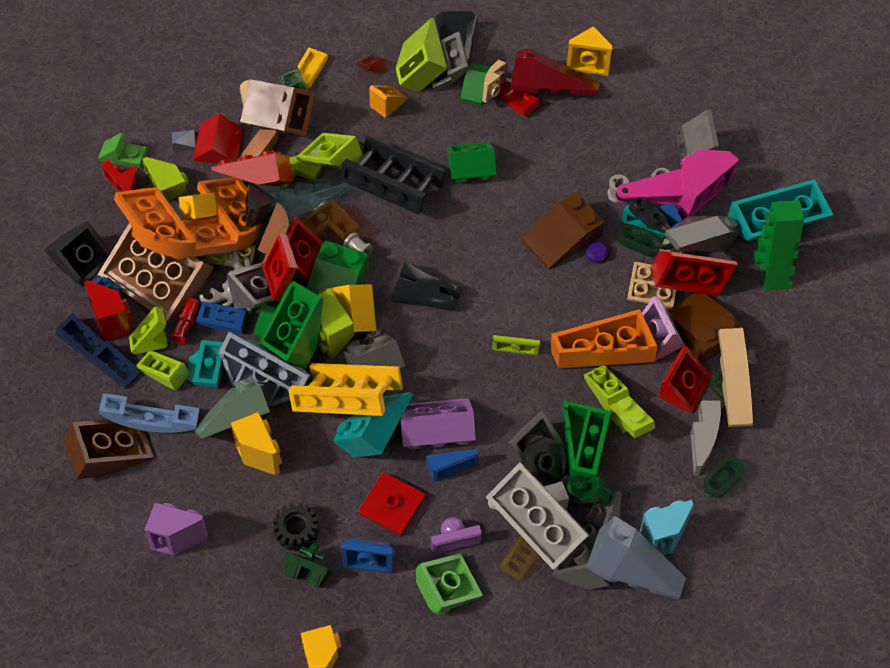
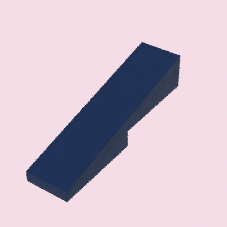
(97, 351)

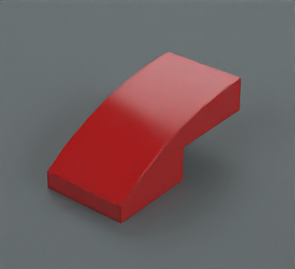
(518, 100)

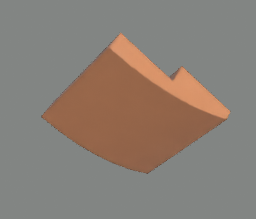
(277, 225)

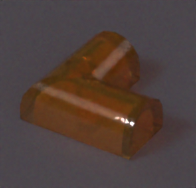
(331, 217)

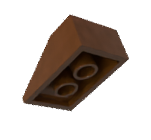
(564, 231)
(699, 322)
(104, 448)

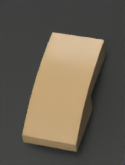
(493, 78)

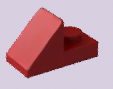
(120, 180)

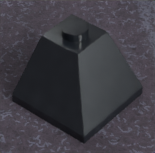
(79, 253)

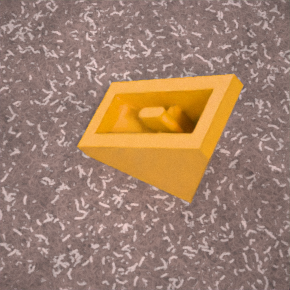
(386, 99)

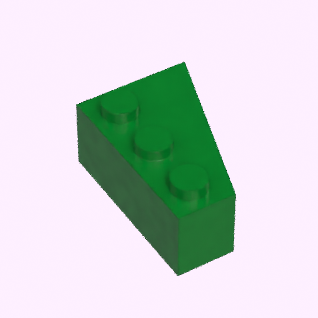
(585, 437)

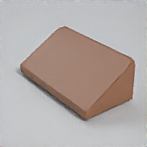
(263, 141)

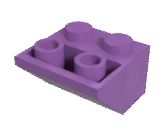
(174, 529)

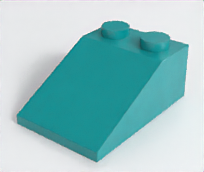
(369, 433)

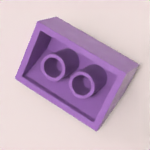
(437, 423)

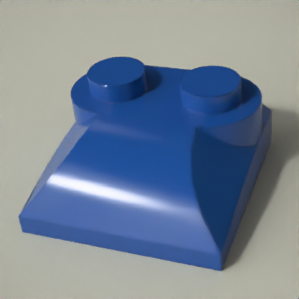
(368, 555)

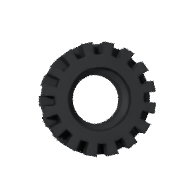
(293, 513)

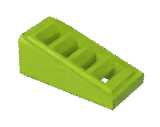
(175, 376)

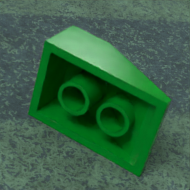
(337, 267)
(295, 325)

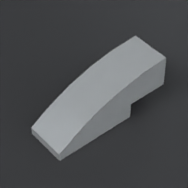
(704, 434)

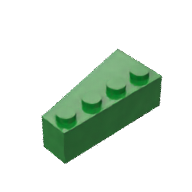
(779, 244)

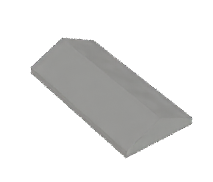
(537, 516)

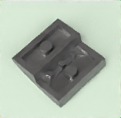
(455, 61)

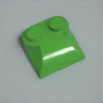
(446, 583)

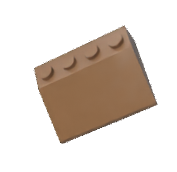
(154, 277)

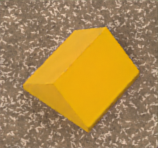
(589, 53)
(358, 304)

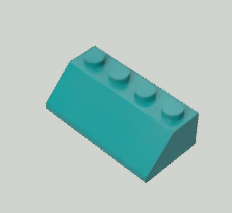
(751, 211)

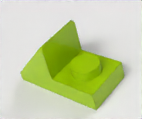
(149, 333)

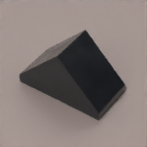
(258, 205)

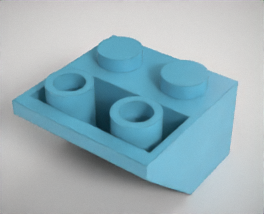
(666, 525)

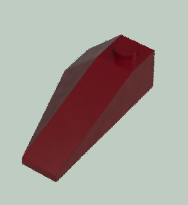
(538, 71)

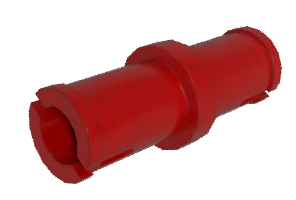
(185, 321)

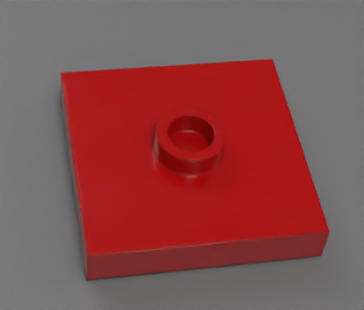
(279, 267)
(391, 504)

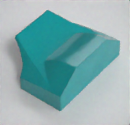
(206, 365)

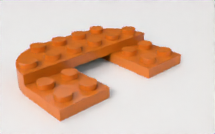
(162, 231)

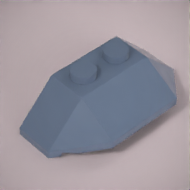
(255, 362)

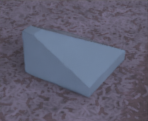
(183, 140)

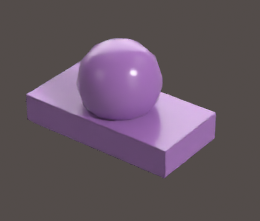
(455, 536)

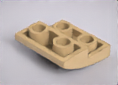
(643, 288)

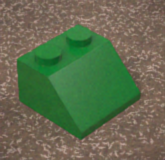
(471, 161)

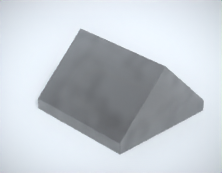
(249, 287)
(534, 429)

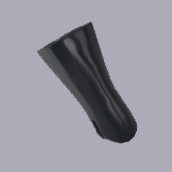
(458, 21)
(422, 288)

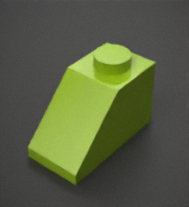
(166, 178)

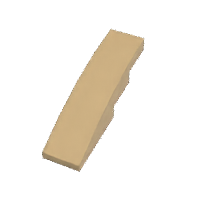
(735, 377)

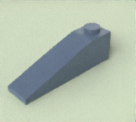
(629, 557)

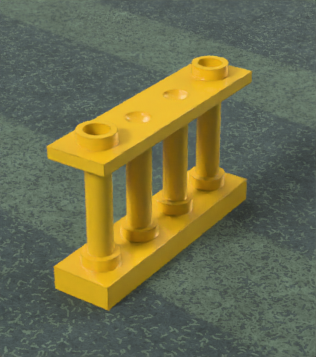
(346, 389)

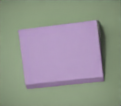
(662, 328)

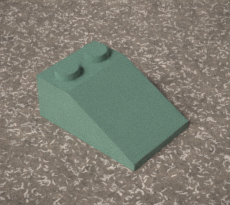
(234, 405)

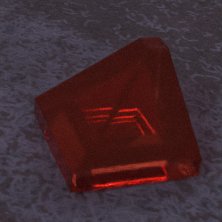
(372, 64)

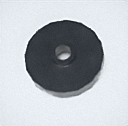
(554, 460)

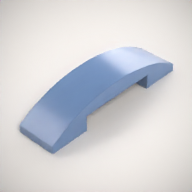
(148, 418)

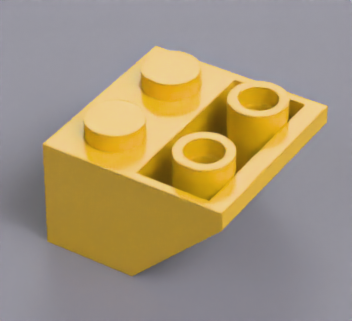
(255, 444)

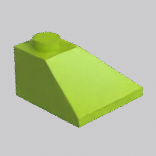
(331, 150)

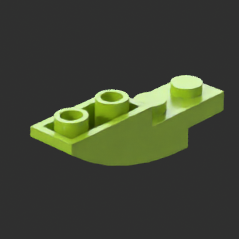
(615, 397)

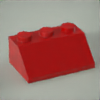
(691, 272)

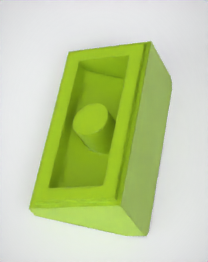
(516, 345)

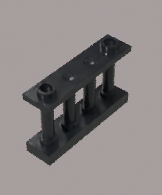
(388, 188)

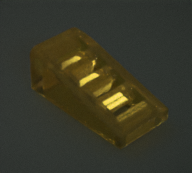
(510, 557)

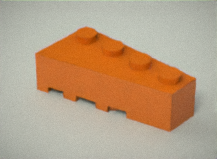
(605, 342)

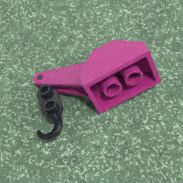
(689, 188)

